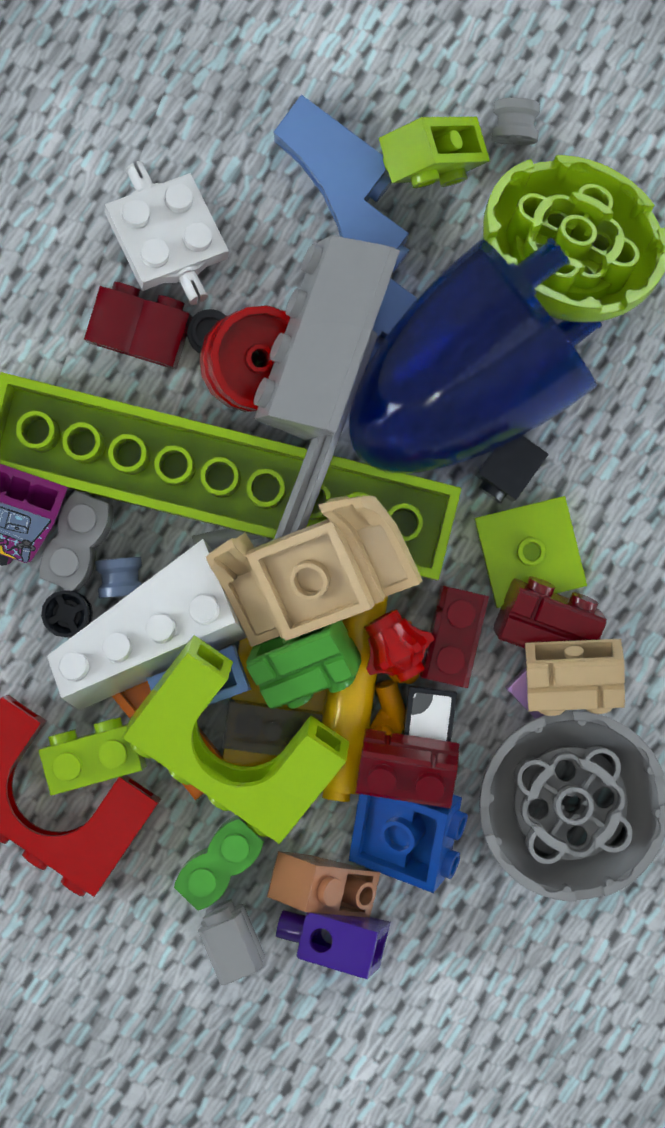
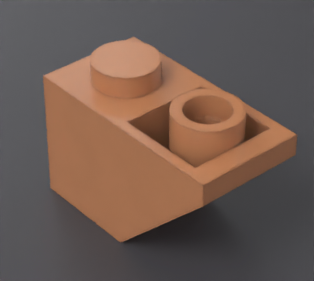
(323, 885)

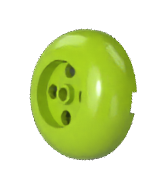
(590, 208)

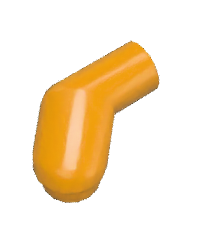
(392, 711)

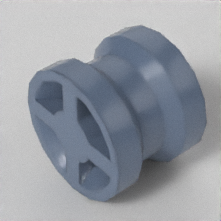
(118, 576)

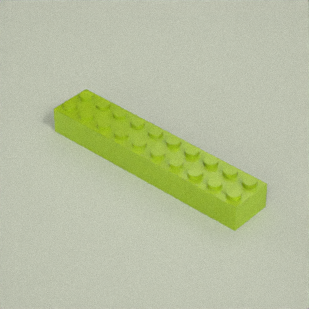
(200, 467)

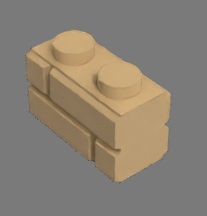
(575, 676)

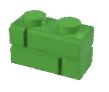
(304, 665)

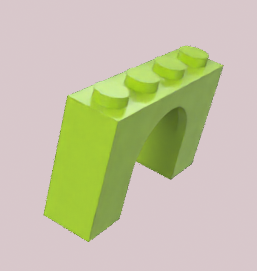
(264, 795)

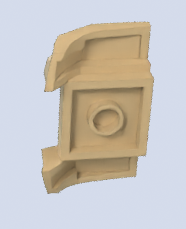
(316, 571)

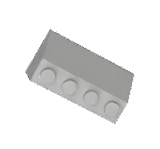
(324, 336)

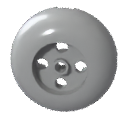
(618, 837)

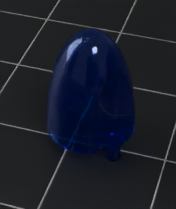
(469, 366)

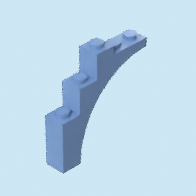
(347, 176)

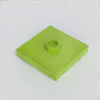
(530, 542)

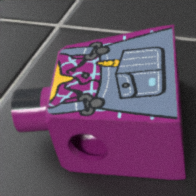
(26, 513)

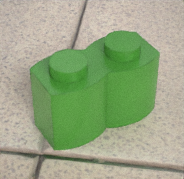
(210, 869)

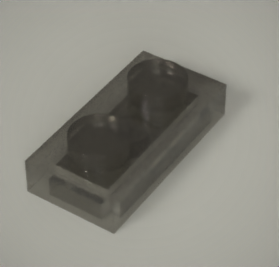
(261, 729)

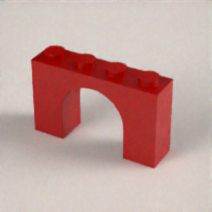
(81, 854)

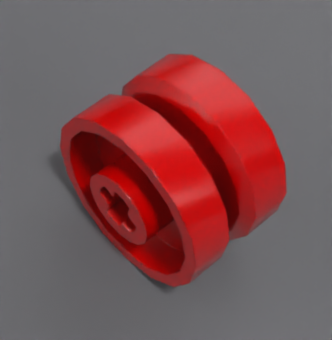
(228, 353)

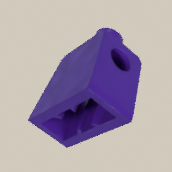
(355, 945)

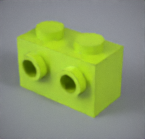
(434, 151)
(89, 759)

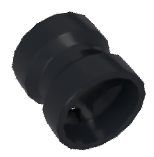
(60, 617)

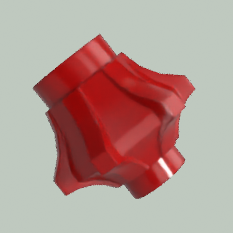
(396, 646)

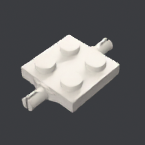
(166, 232)

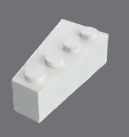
(146, 631)

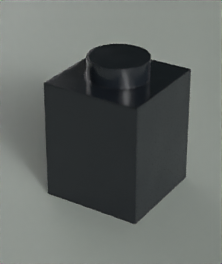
(510, 469)

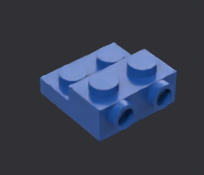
(408, 839)

